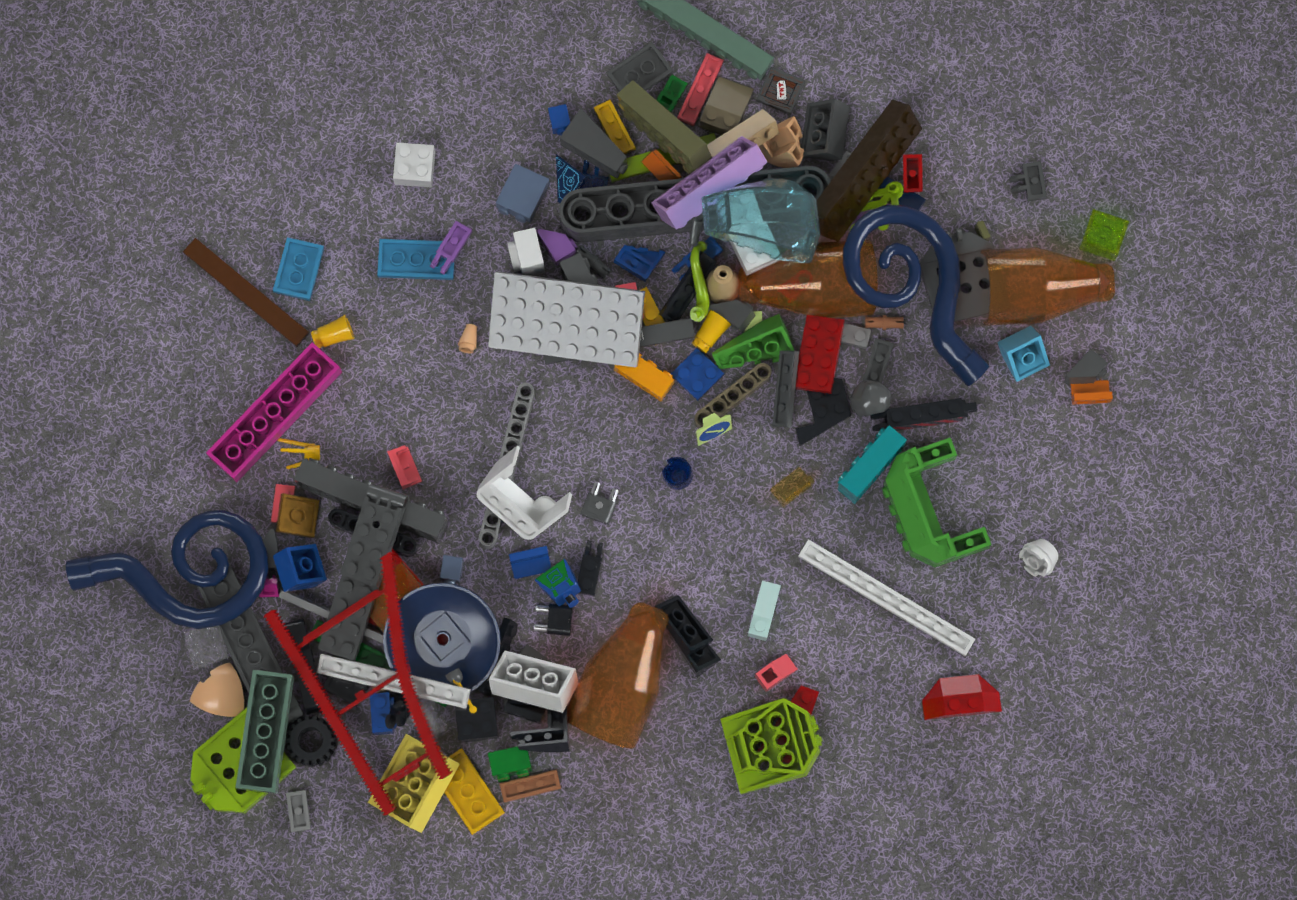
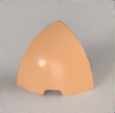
(785, 147)
(220, 693)

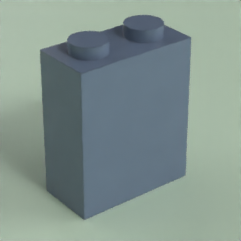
(522, 194)

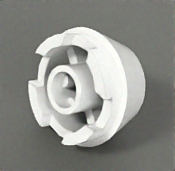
(1039, 557)

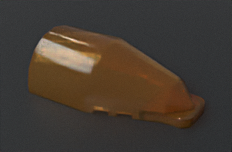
(1042, 285)
(812, 287)
(621, 680)

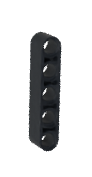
(349, 518)
(298, 630)

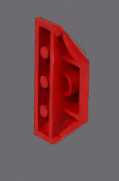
(960, 697)

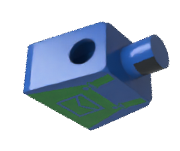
(560, 584)

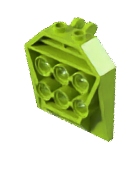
(801, 744)
(210, 778)

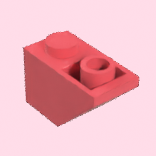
(775, 672)

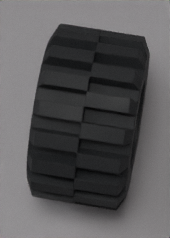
(319, 756)

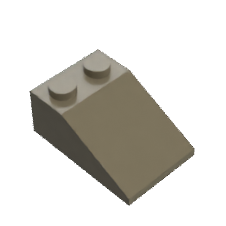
(725, 106)

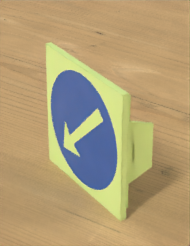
(713, 427)

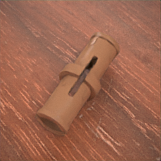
(884, 322)

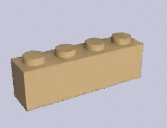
(757, 129)

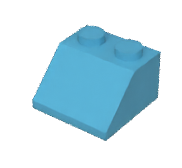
(1024, 353)

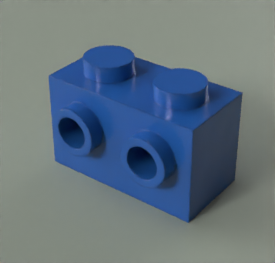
(380, 707)

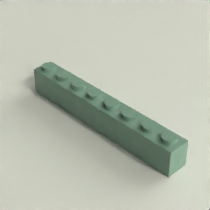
(711, 35)

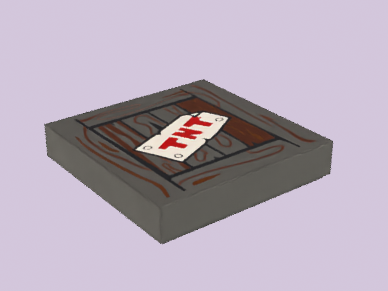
(780, 90)

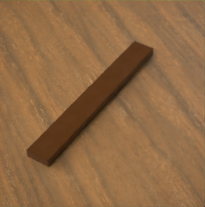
(246, 292)

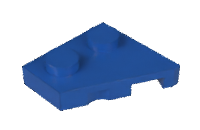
(638, 261)

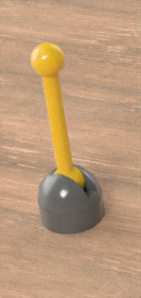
(455, 678)

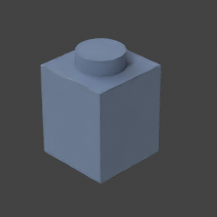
(451, 569)

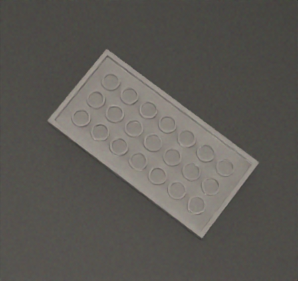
(566, 319)

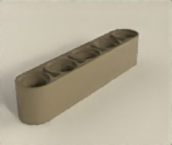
(737, 388)

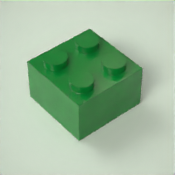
(509, 763)

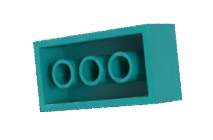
(872, 464)

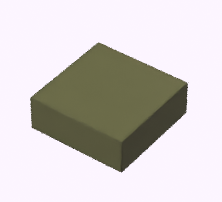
(982, 231)

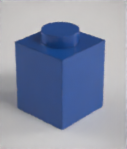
(559, 118)

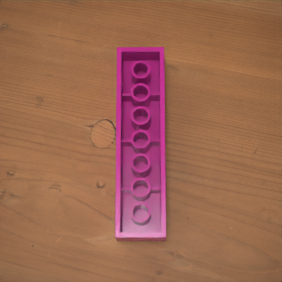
(274, 412)

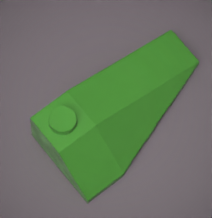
(756, 344)

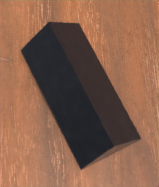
(689, 636)

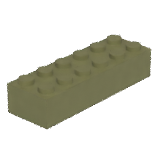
(663, 127)

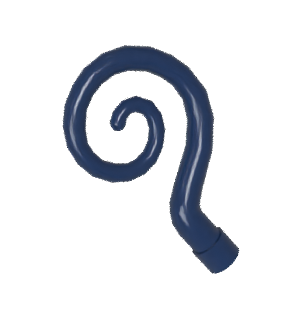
(964, 361)
(90, 571)

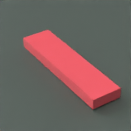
(700, 89)

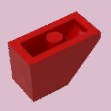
(912, 173)

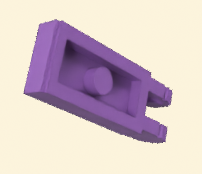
(451, 245)

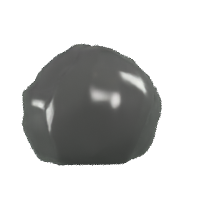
(870, 398)

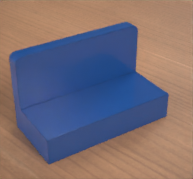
(530, 562)

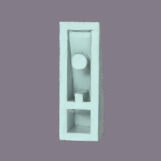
(764, 610)

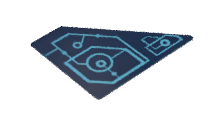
(567, 178)

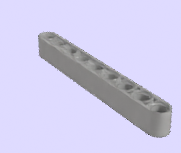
(510, 438)

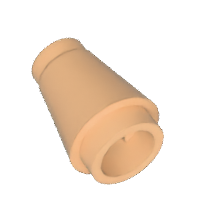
(468, 339)

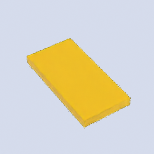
(471, 795)

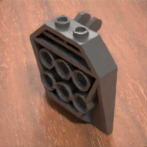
(968, 249)

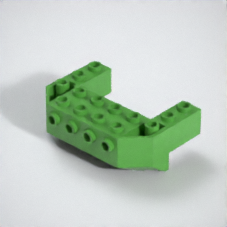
(915, 511)

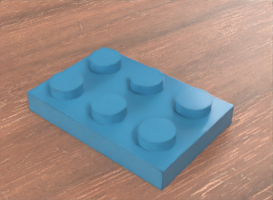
(298, 269)

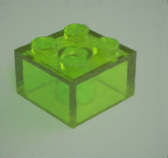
(1103, 234)

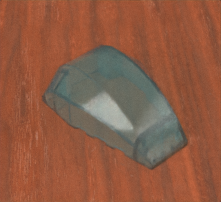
(765, 216)

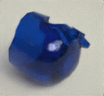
(677, 473)

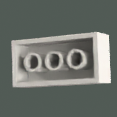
(533, 681)

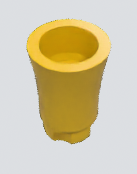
(710, 331)
(333, 333)

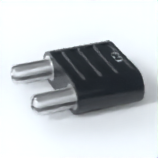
(558, 619)

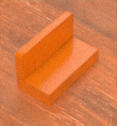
(660, 166)
(1091, 393)

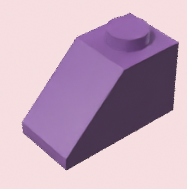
(557, 245)

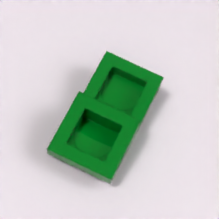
(672, 92)

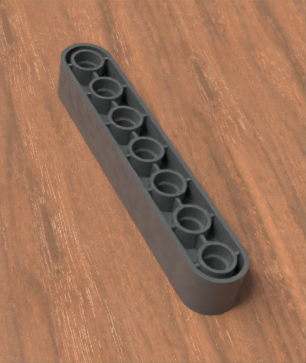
(637, 200)

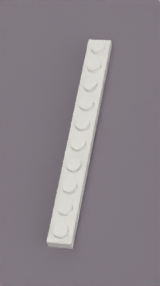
(886, 597)

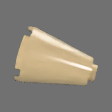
(722, 284)

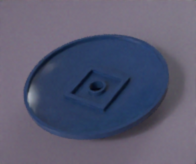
(463, 618)

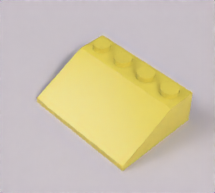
(418, 791)

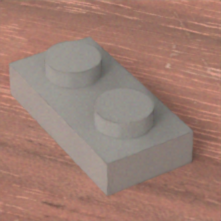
(855, 336)
(298, 811)

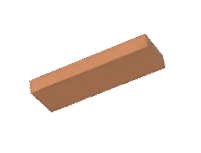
(530, 786)

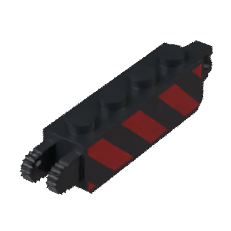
(925, 414)

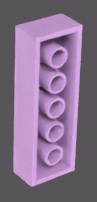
(717, 174)

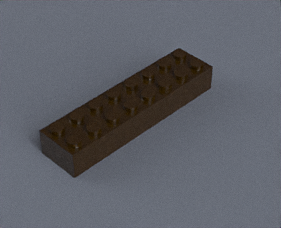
(866, 169)

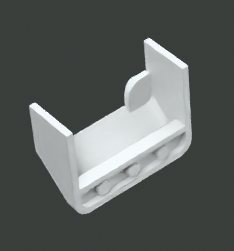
(513, 505)

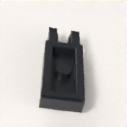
(590, 570)
(398, 713)

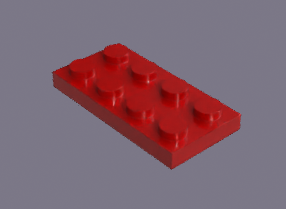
(819, 353)

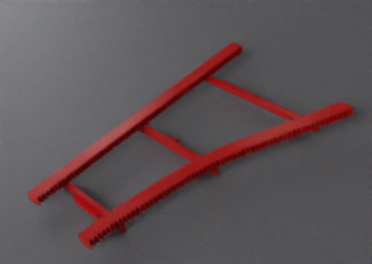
(403, 675)

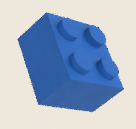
(299, 567)

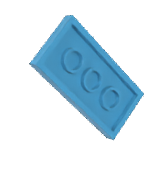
(411, 260)

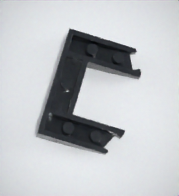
(550, 739)

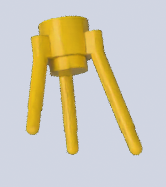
(310, 450)

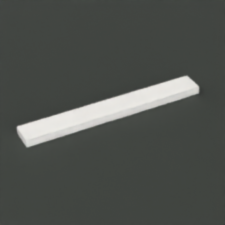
(375, 675)

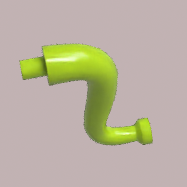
(702, 306)

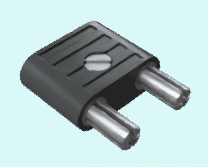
(598, 507)

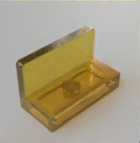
(792, 486)

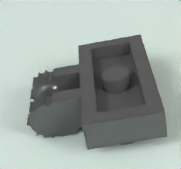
(1033, 181)

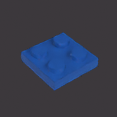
(697, 374)

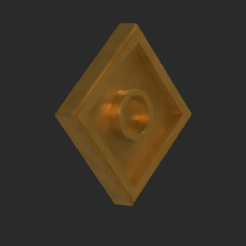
(297, 515)

